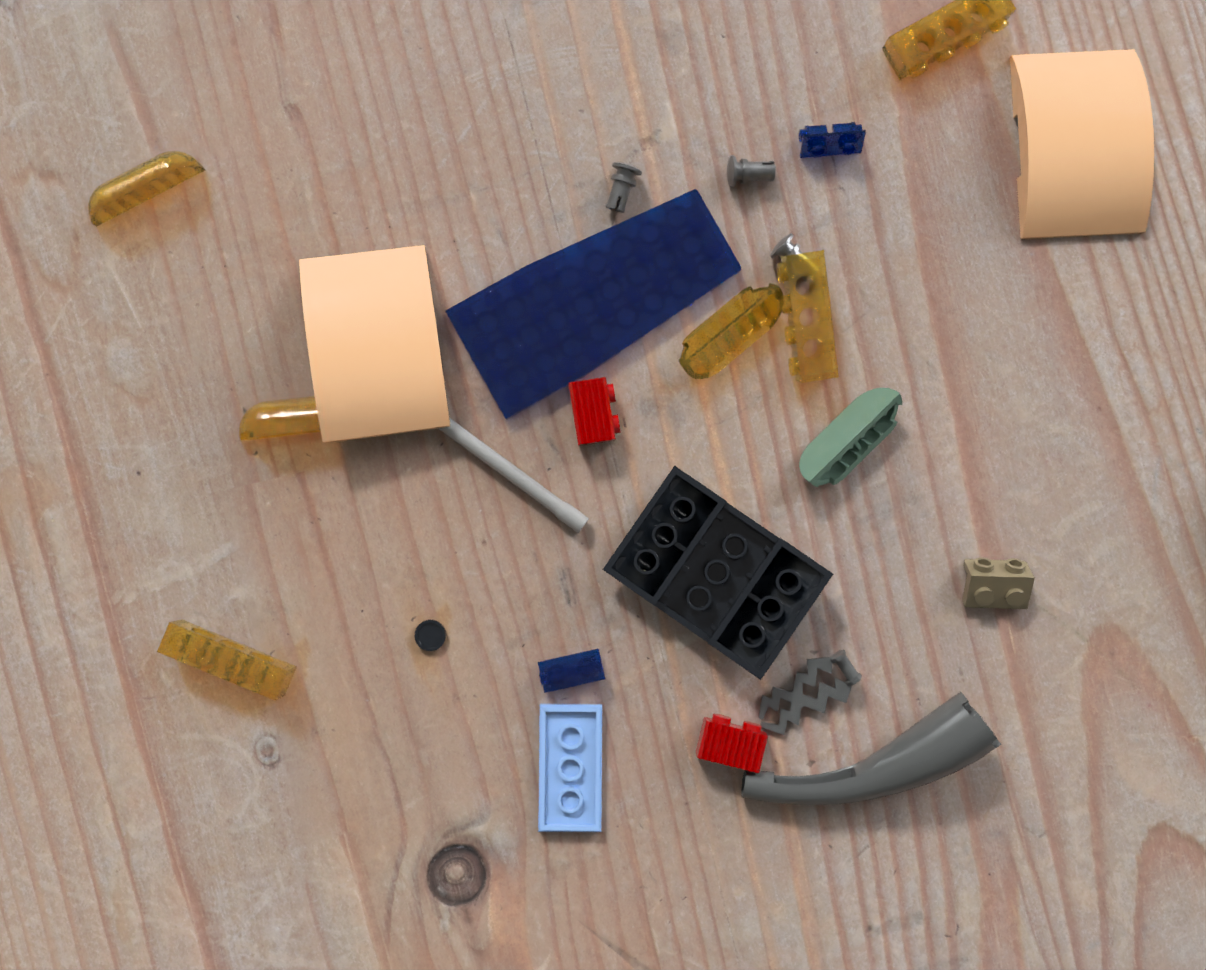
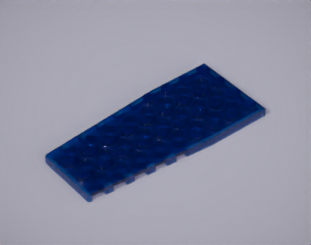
(591, 300)

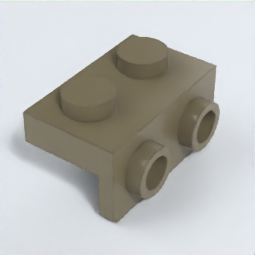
(997, 583)

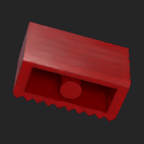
(593, 411)
(731, 743)

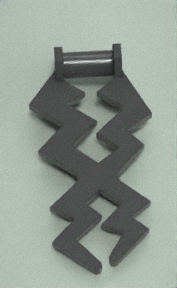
(799, 700)

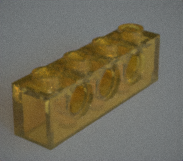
(910, 60)
(824, 361)
(227, 659)

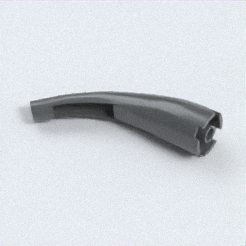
(924, 753)

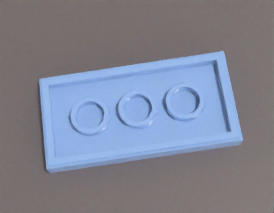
(570, 768)

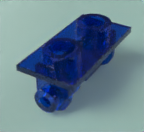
(844, 140)
(571, 670)

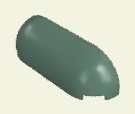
(850, 437)

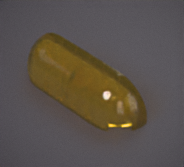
(141, 184)
(730, 331)
(280, 419)

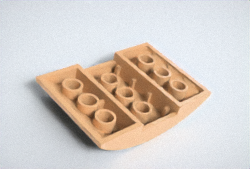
(1083, 143)
(373, 344)

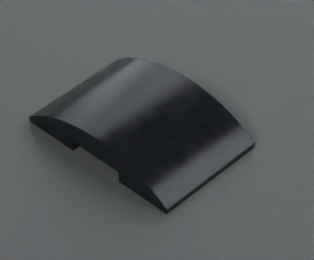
(718, 572)

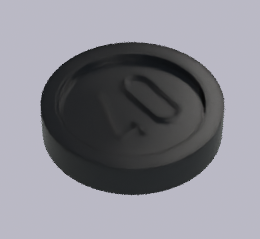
(430, 635)

